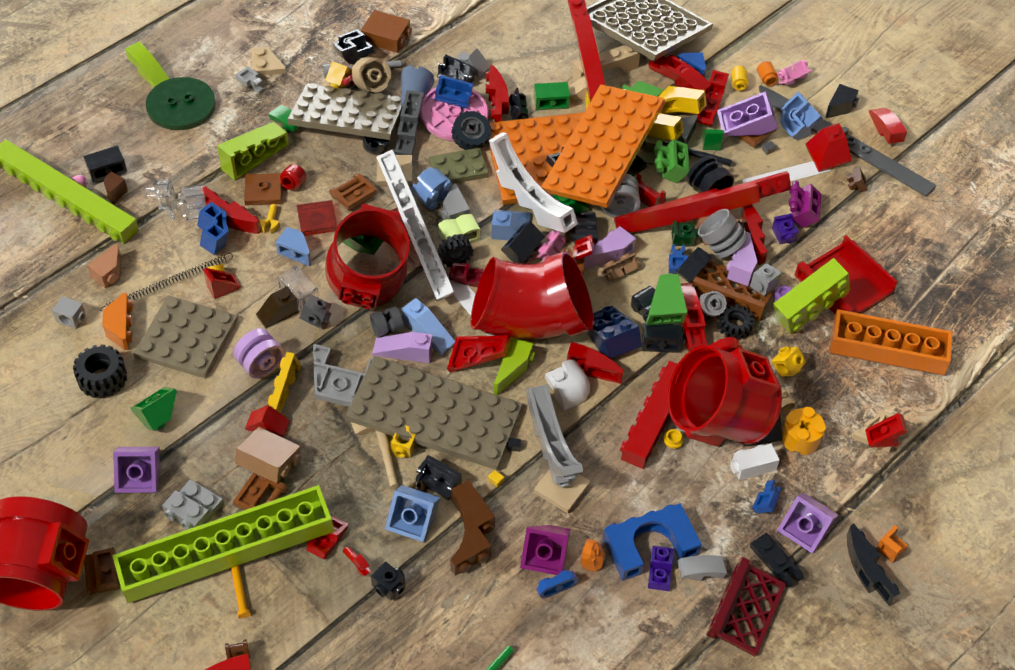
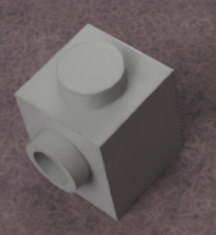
(765, 279)

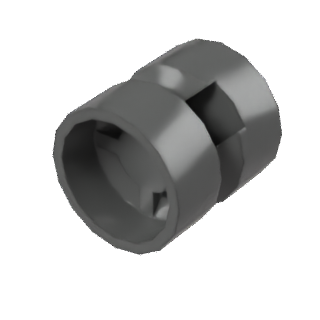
(387, 321)

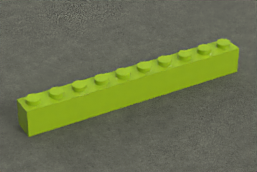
(67, 193)

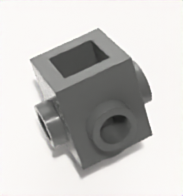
(316, 311)

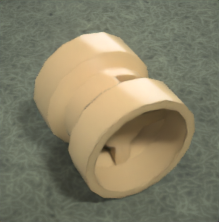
(787, 403)

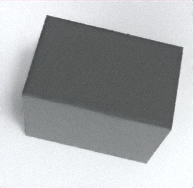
(768, 147)

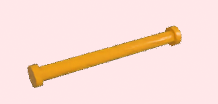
(240, 595)

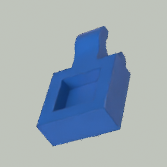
(767, 500)

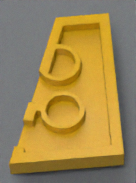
(288, 366)

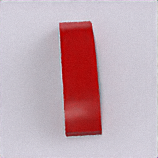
(713, 97)

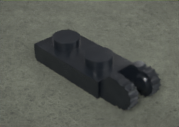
(776, 559)

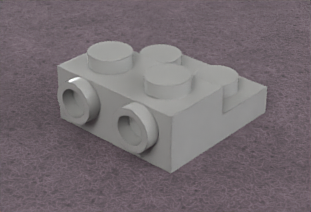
(192, 505)

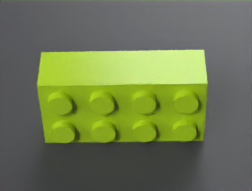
(812, 296)

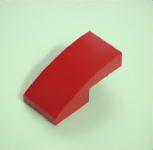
(584, 247)
(324, 544)

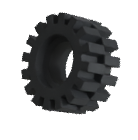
(455, 250)
(736, 330)

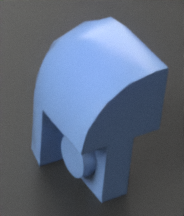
(799, 117)

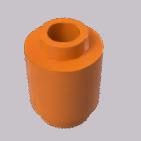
(767, 73)

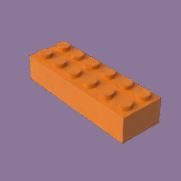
(891, 342)

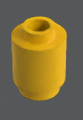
(739, 78)

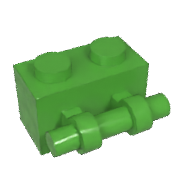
(672, 160)

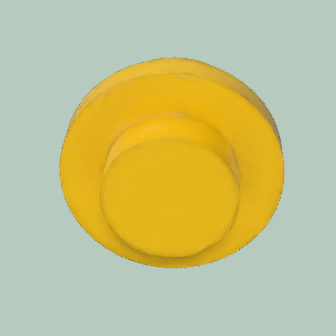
(673, 439)

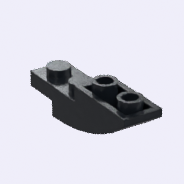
(864, 561)

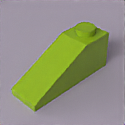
(514, 364)

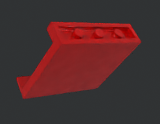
(867, 278)

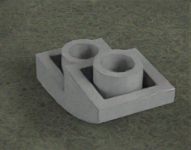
(703, 565)

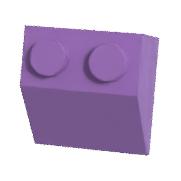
(136, 469)
(807, 522)

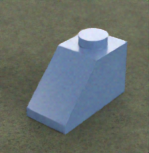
(293, 246)

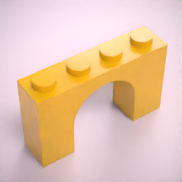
(676, 100)

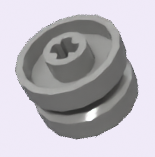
(625, 199)

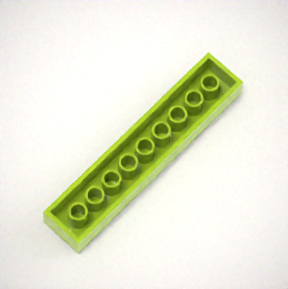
(222, 544)

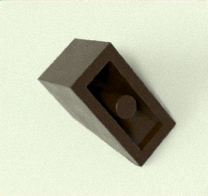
(278, 307)

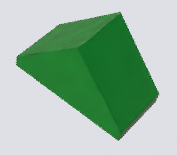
(712, 139)

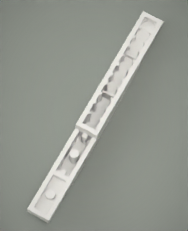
(415, 225)

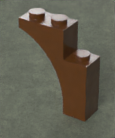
(477, 521)

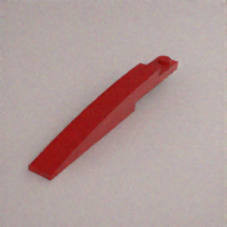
(587, 46)
(704, 203)

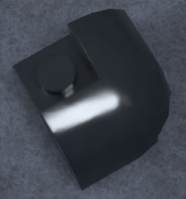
(353, 46)

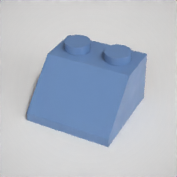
(412, 513)

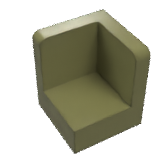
(648, 154)

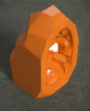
(592, 556)

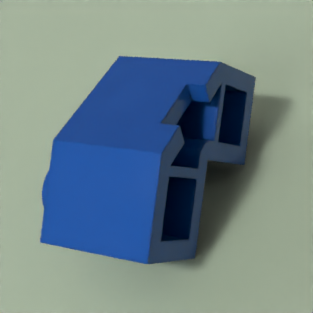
(214, 228)

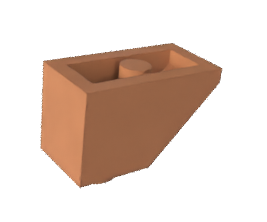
(106, 267)

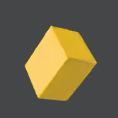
(496, 478)

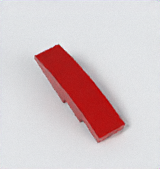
(753, 224)

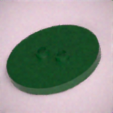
(180, 103)

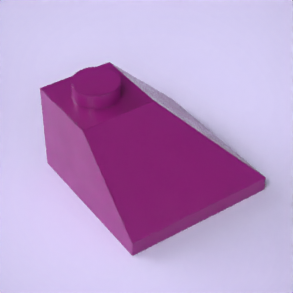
(545, 548)

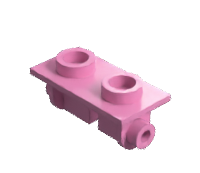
(800, 71)
(554, 240)

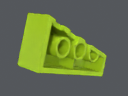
(251, 149)

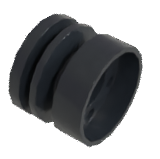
(708, 175)

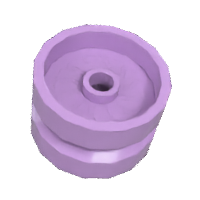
(258, 353)

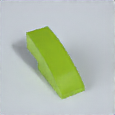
(146, 64)

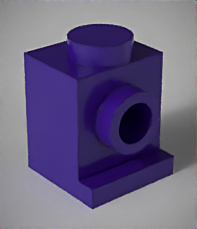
(785, 229)

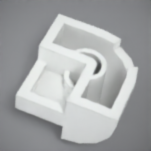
(569, 384)

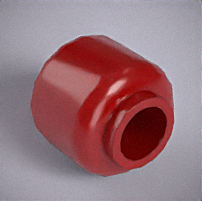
(293, 177)

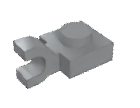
(250, 77)

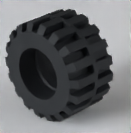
(96, 359)

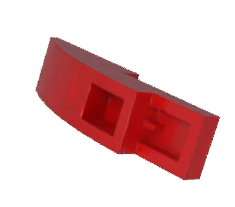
(681, 72)
(497, 93)
(236, 215)
(694, 321)

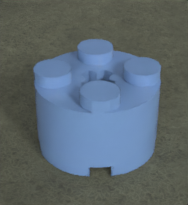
(431, 188)

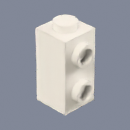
(754, 461)

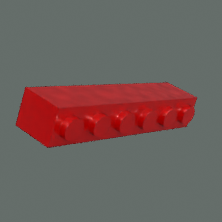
(649, 421)

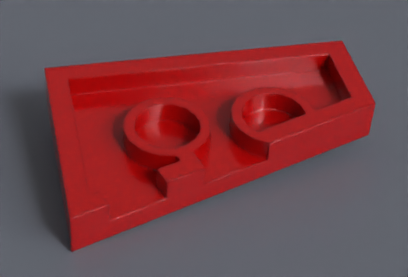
(477, 350)

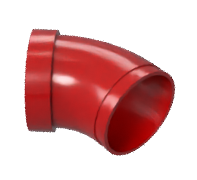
(532, 299)

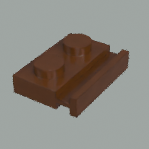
(101, 571)

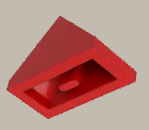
(220, 282)
(269, 420)

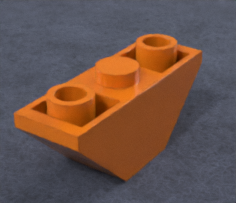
(118, 321)

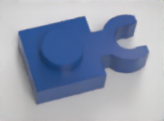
(676, 258)

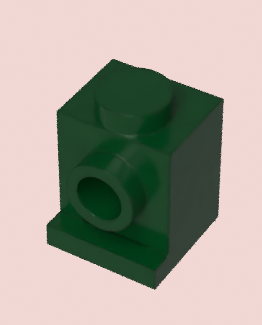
(684, 234)

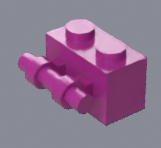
(805, 204)

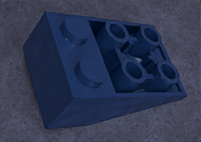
(614, 332)

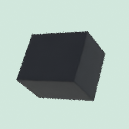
(514, 444)

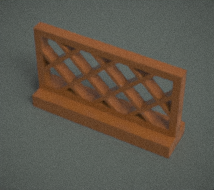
(731, 294)

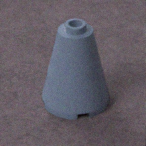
(416, 80)

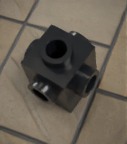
(388, 581)

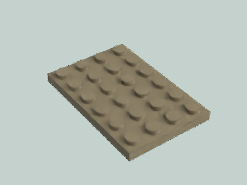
(346, 111)

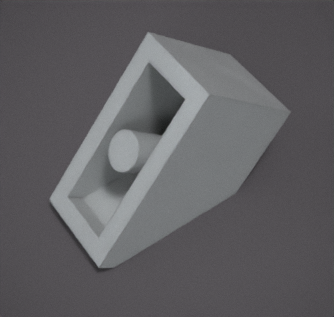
(454, 204)

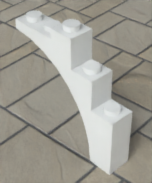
(529, 194)

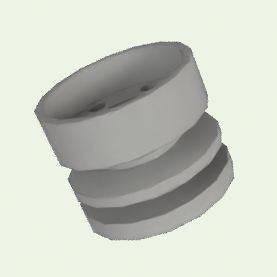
(722, 233)

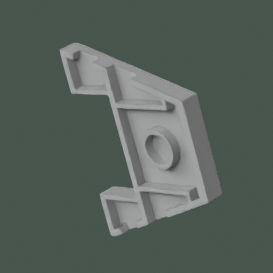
(333, 382)

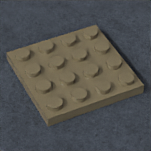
(186, 336)

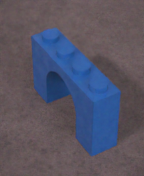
(669, 521)

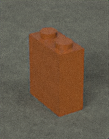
(386, 31)

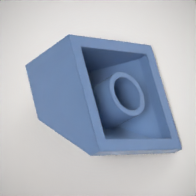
(507, 222)

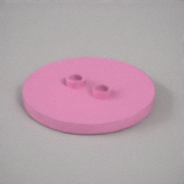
(440, 116)

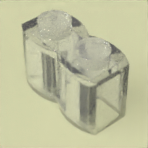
(193, 201)

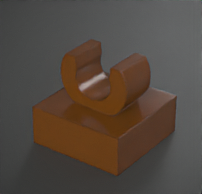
(858, 180)

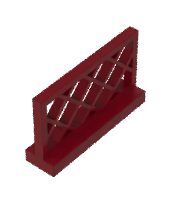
(728, 603)

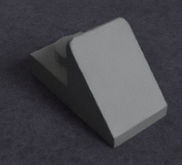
(477, 60)

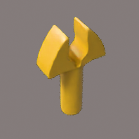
(270, 220)

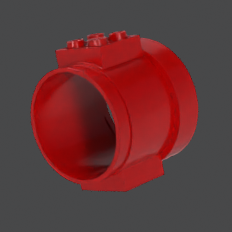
(361, 289)
(724, 395)
(39, 552)

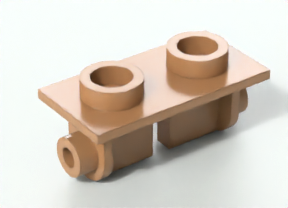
(614, 268)

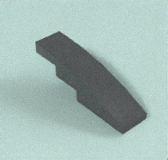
(409, 123)

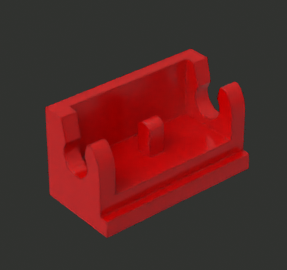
(648, 195)

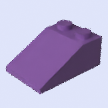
(748, 117)

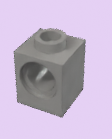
(69, 312)

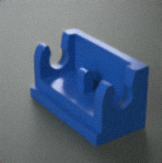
(454, 91)

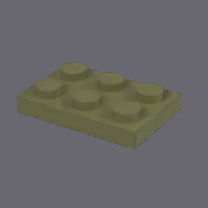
(461, 165)

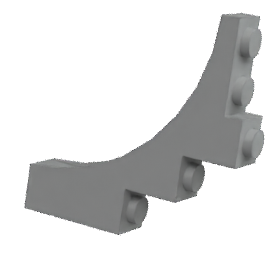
(554, 448)

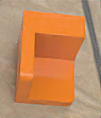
(891, 546)

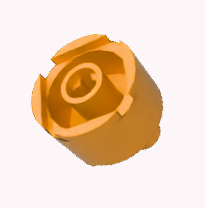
(803, 431)

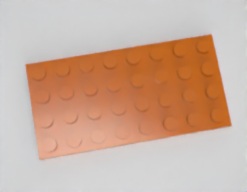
(603, 145)

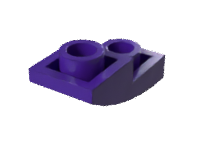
(660, 568)

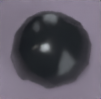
(375, 145)

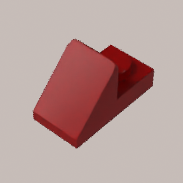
(886, 432)

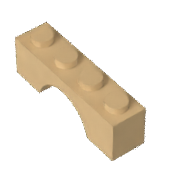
(620, 57)

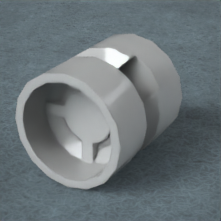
(712, 303)

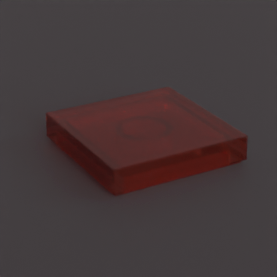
(317, 217)

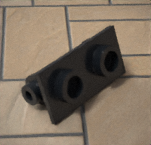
(518, 105)

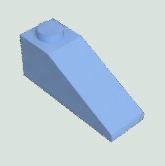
(422, 320)

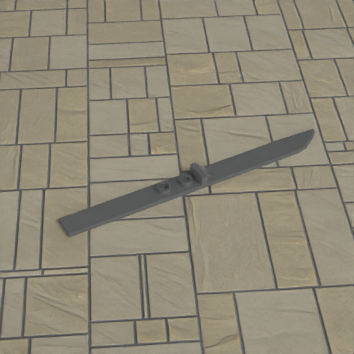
(866, 152)

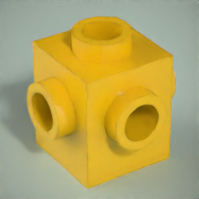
(788, 361)

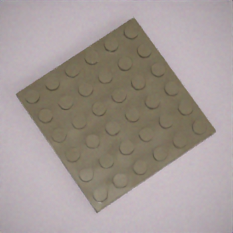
(647, 25)

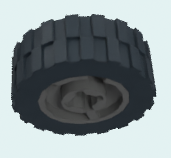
(475, 138)

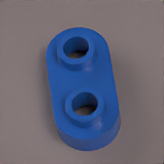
(551, 586)

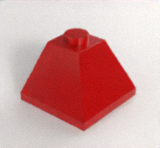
(829, 148)

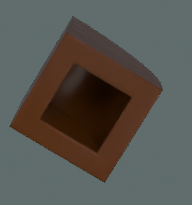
(115, 187)

